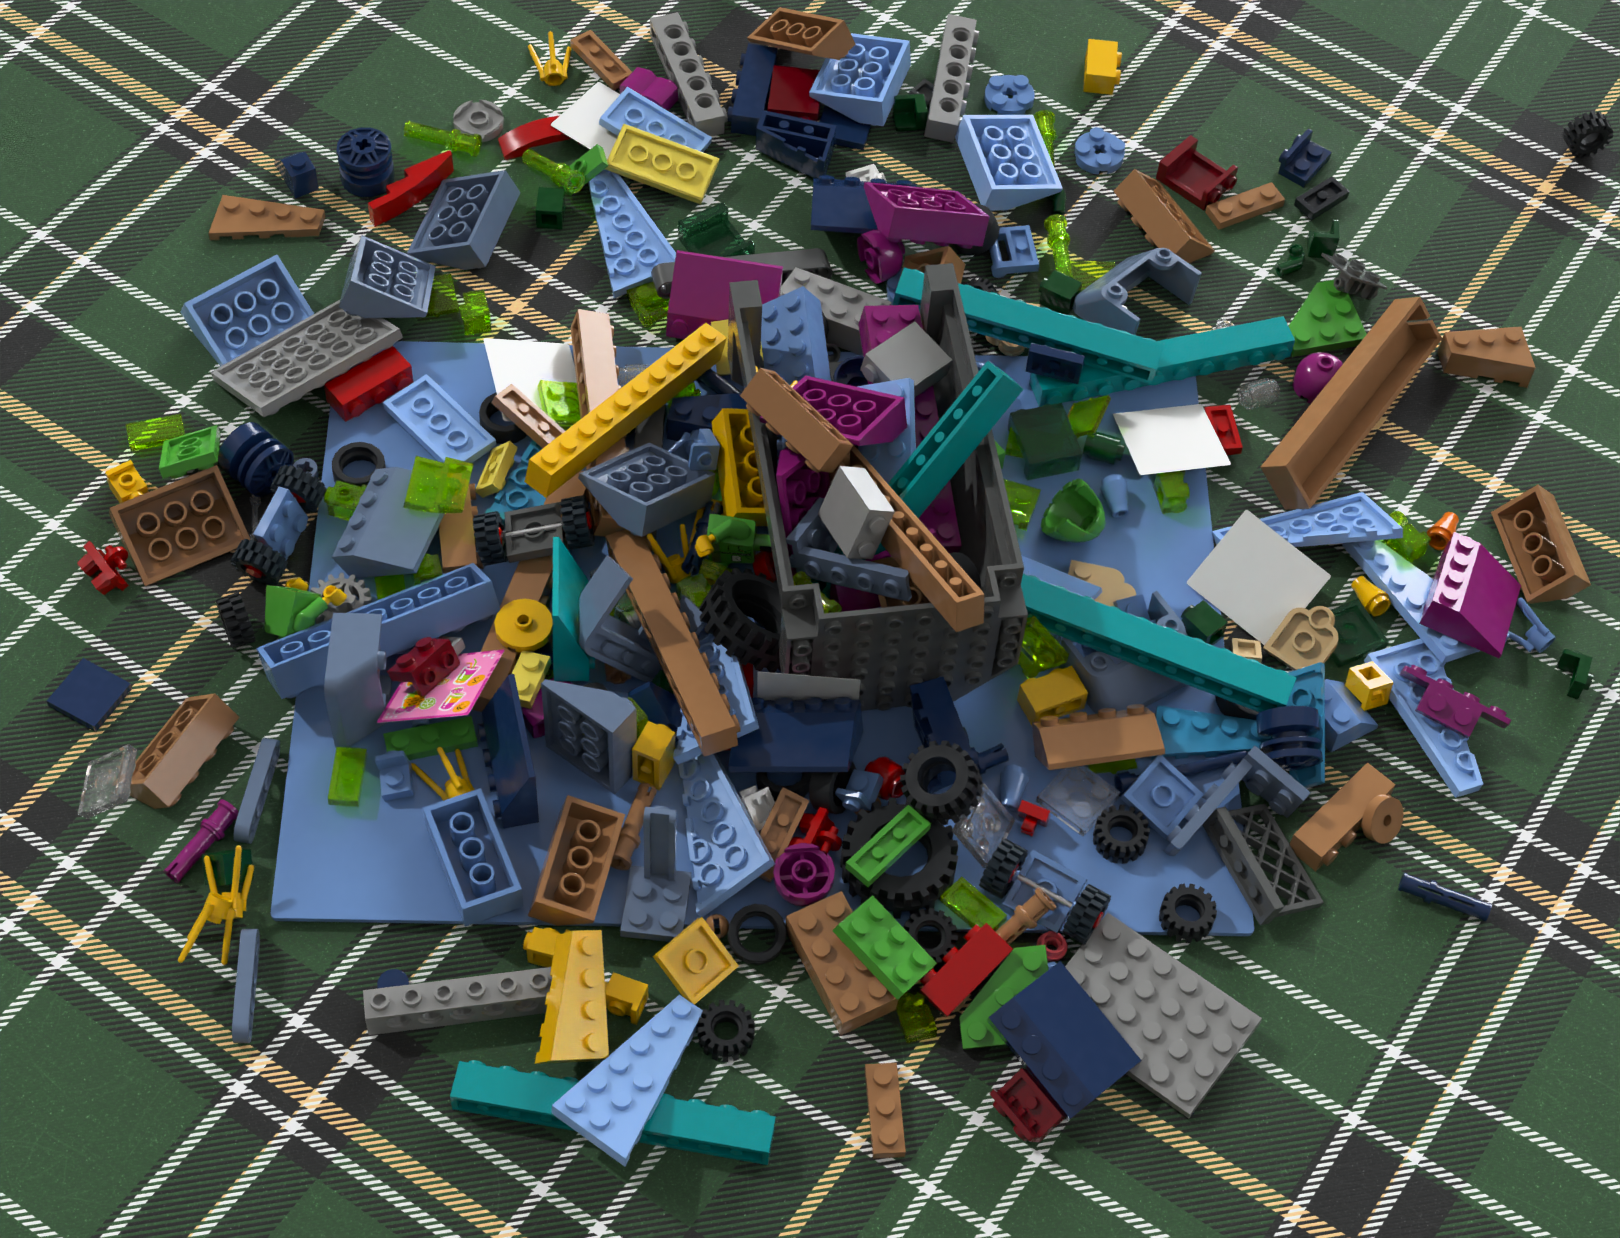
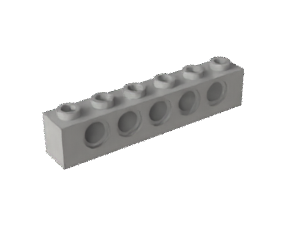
(687, 71)
(951, 78)
(456, 1001)

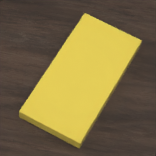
(662, 163)

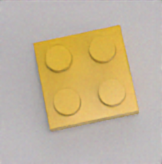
(695, 961)

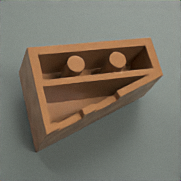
(1488, 353)

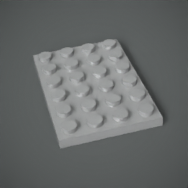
(304, 358)
(1164, 1011)

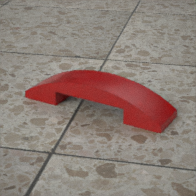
(529, 135)

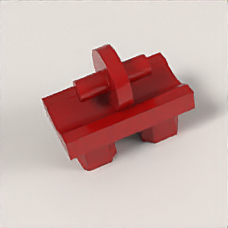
(108, 562)
(819, 831)

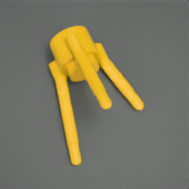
(553, 72)
(673, 563)
(455, 785)
(239, 899)
(214, 910)

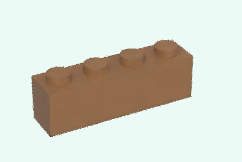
(796, 421)
(458, 538)
(1339, 818)

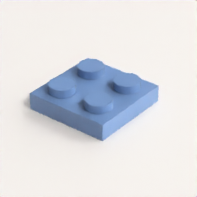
(1162, 795)

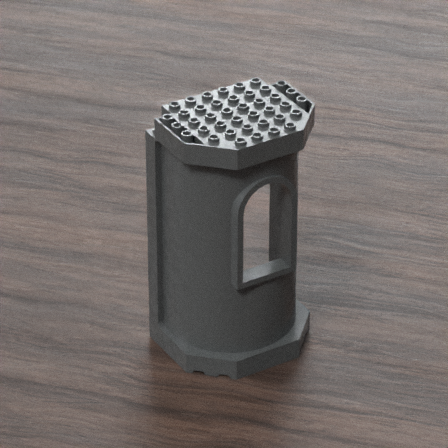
(908, 642)

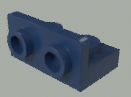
(1303, 159)
(1055, 363)

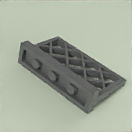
(1247, 868)

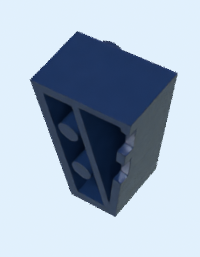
(796, 142)
(698, 412)
(938, 720)

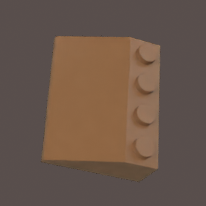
(179, 525)

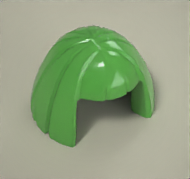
(1074, 514)

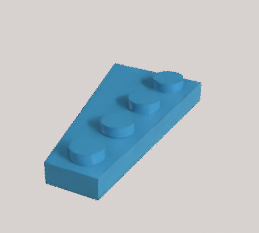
(516, 492)
(1310, 692)
(1204, 733)

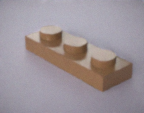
(600, 59)
(1245, 205)
(527, 416)
(781, 825)
(884, 1110)

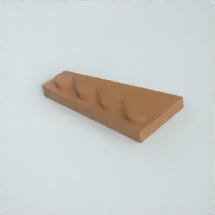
(255, 217)

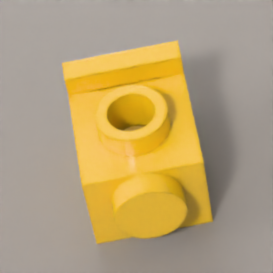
(125, 482)
(1369, 685)
(541, 946)
(626, 996)

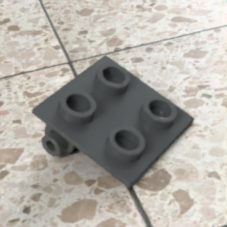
(1354, 277)

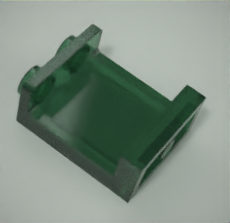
(713, 234)
(1046, 441)

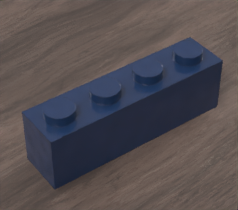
(753, 88)

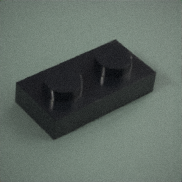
(1321, 198)

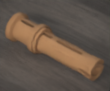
(629, 834)
(1026, 916)

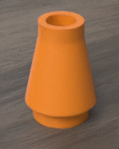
(1443, 530)

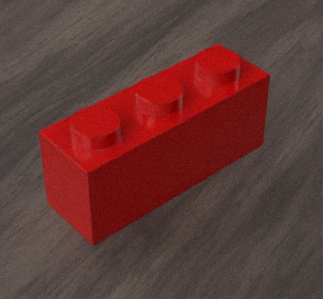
(368, 383)
(964, 969)

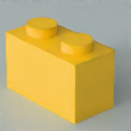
(1101, 66)
(1052, 694)
(653, 755)

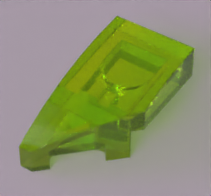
(915, 1018)

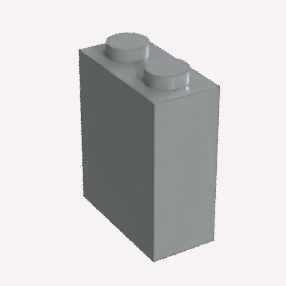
(907, 355)
(856, 512)

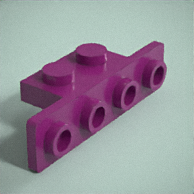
(1450, 707)

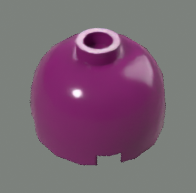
(881, 255)
(1314, 374)
(803, 874)

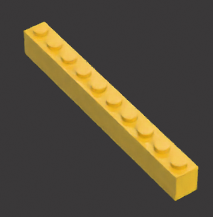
(624, 410)

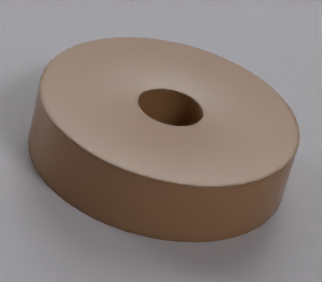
(1382, 819)

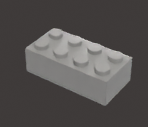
(840, 305)

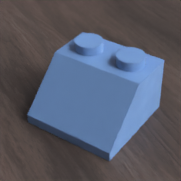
(1344, 716)

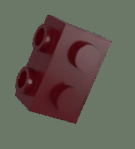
(425, 664)
(1027, 1107)

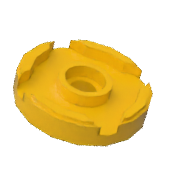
(523, 636)

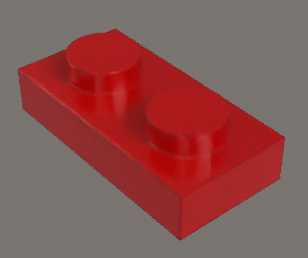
(1225, 428)

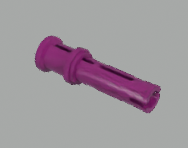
(211, 830)

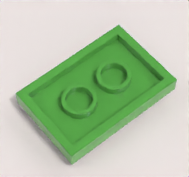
(190, 452)
(884, 947)

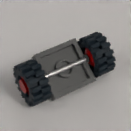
(531, 531)

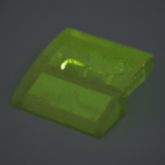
(438, 485)

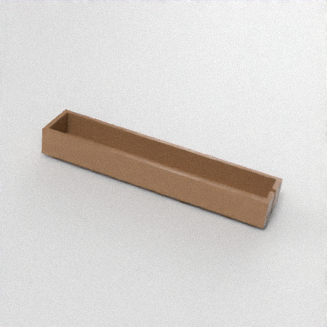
(1351, 404)

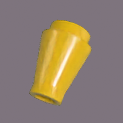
(1371, 597)

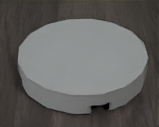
(479, 118)

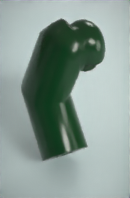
(1059, 202)
(1294, 261)

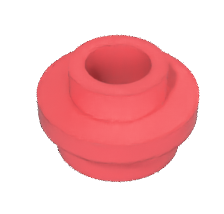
(1056, 940)

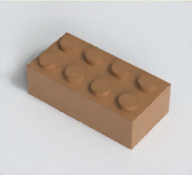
(841, 979)

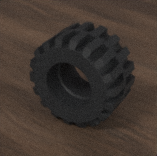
(928, 764)

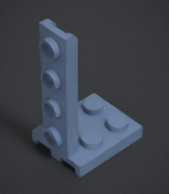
(814, 555)
(1261, 777)
(657, 892)

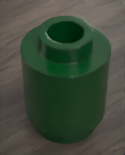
(1104, 447)

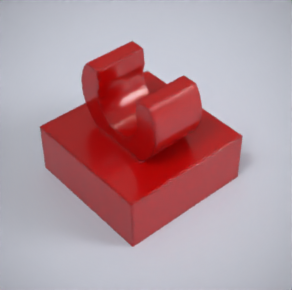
(1032, 816)

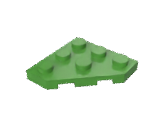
(1326, 322)
(1013, 975)

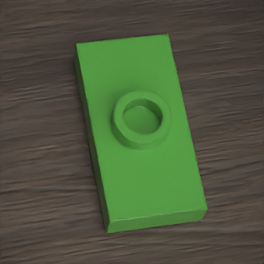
(590, 164)

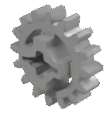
(349, 587)

